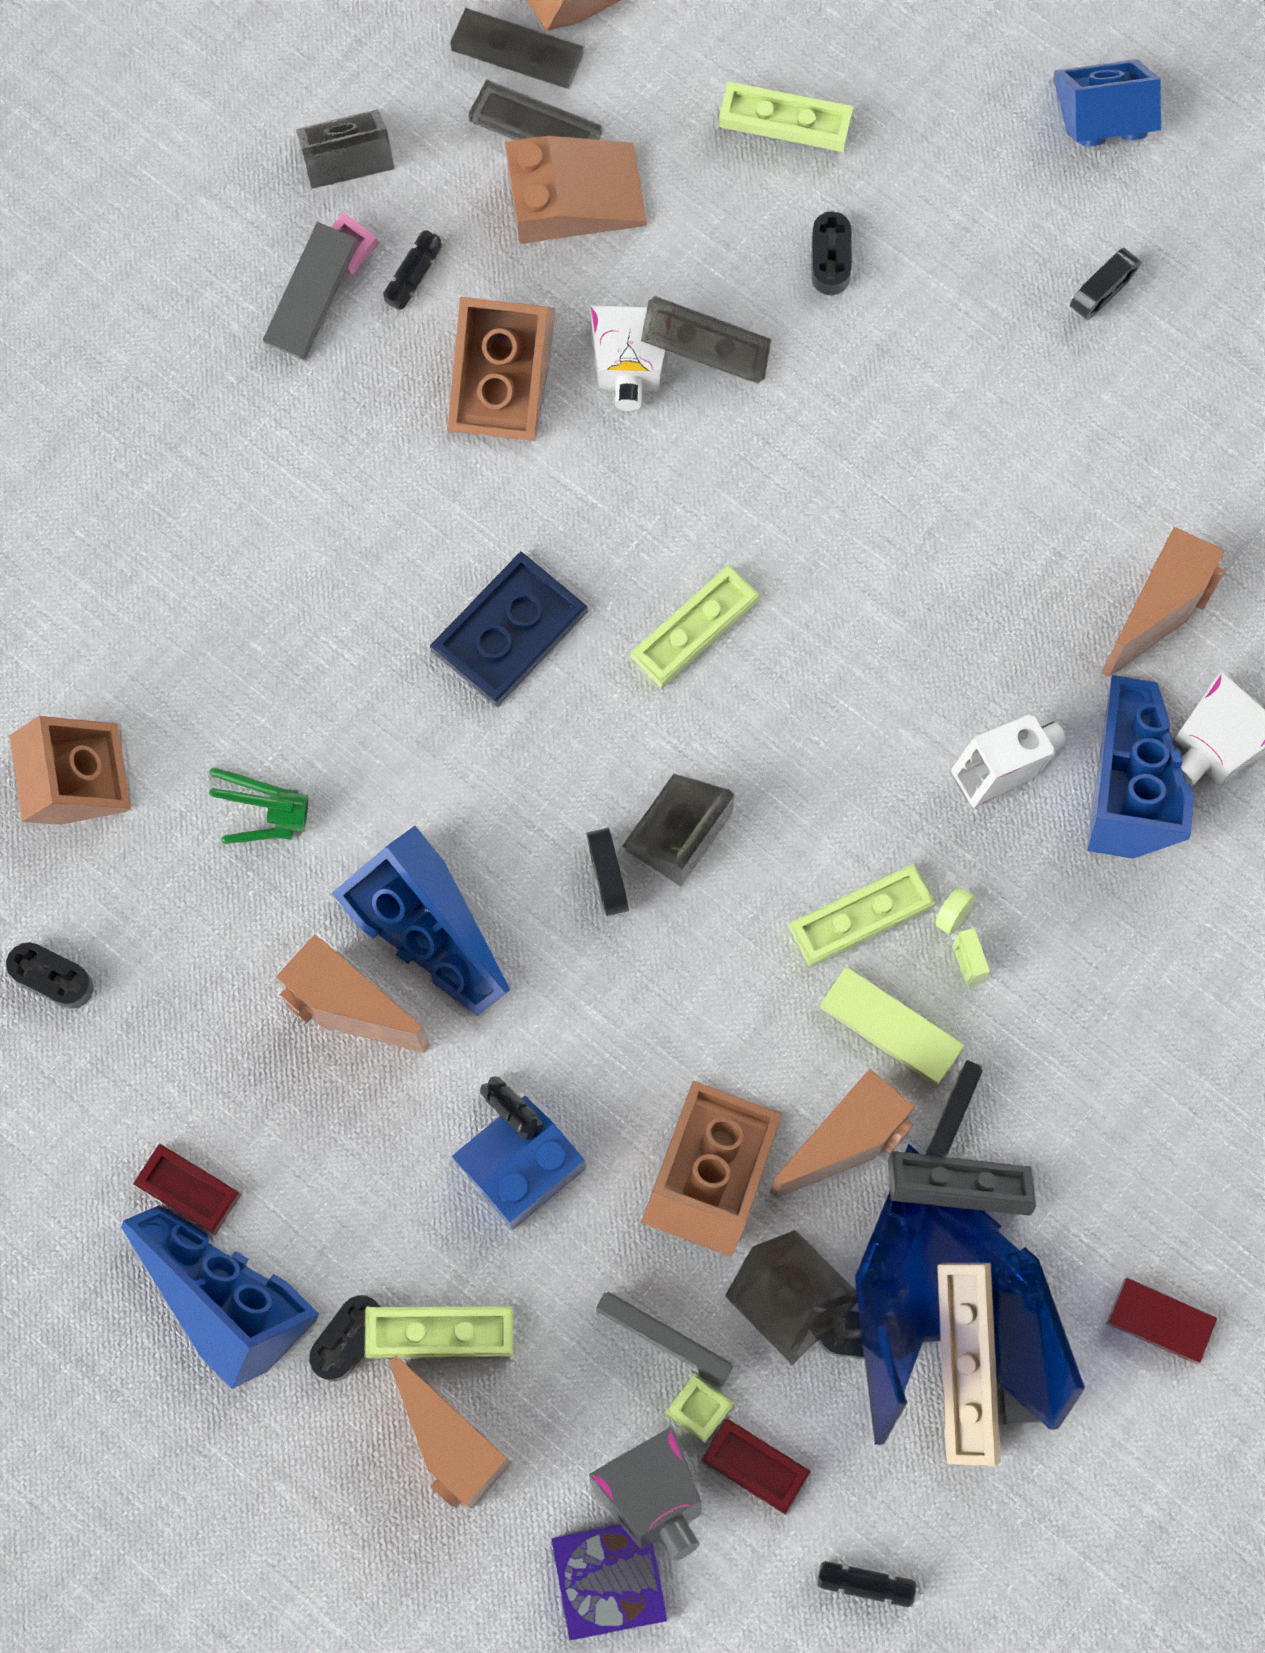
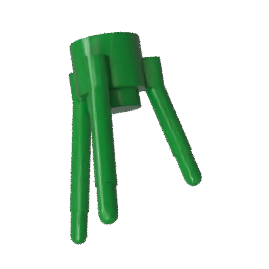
(285, 807)

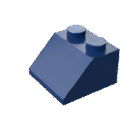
(1109, 101)
(517, 1172)

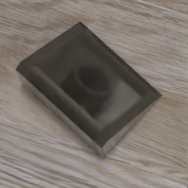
(345, 148)
(680, 826)
(790, 1294)

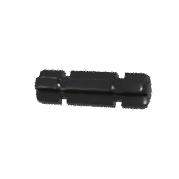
(412, 270)
(511, 1108)
(866, 1584)

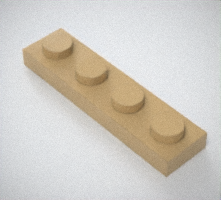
(968, 1364)

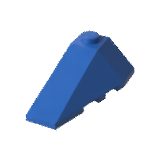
(1139, 784)
(419, 910)
(226, 1309)

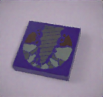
(607, 1582)

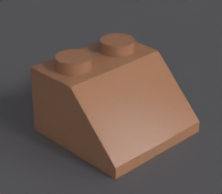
(68, 770)

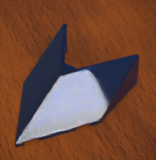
(902, 1311)

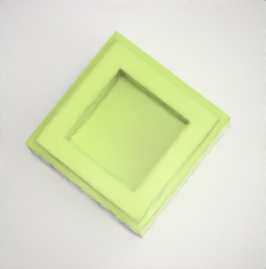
(971, 957)
(699, 1408)

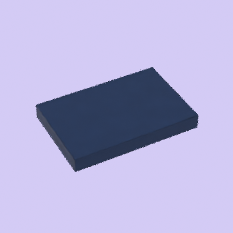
(509, 628)

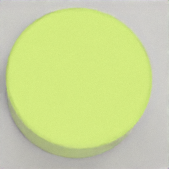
(954, 910)

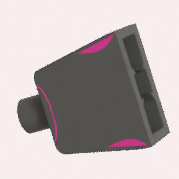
(652, 1494)

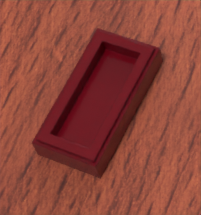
(187, 1189)
(1161, 1321)
(755, 1466)

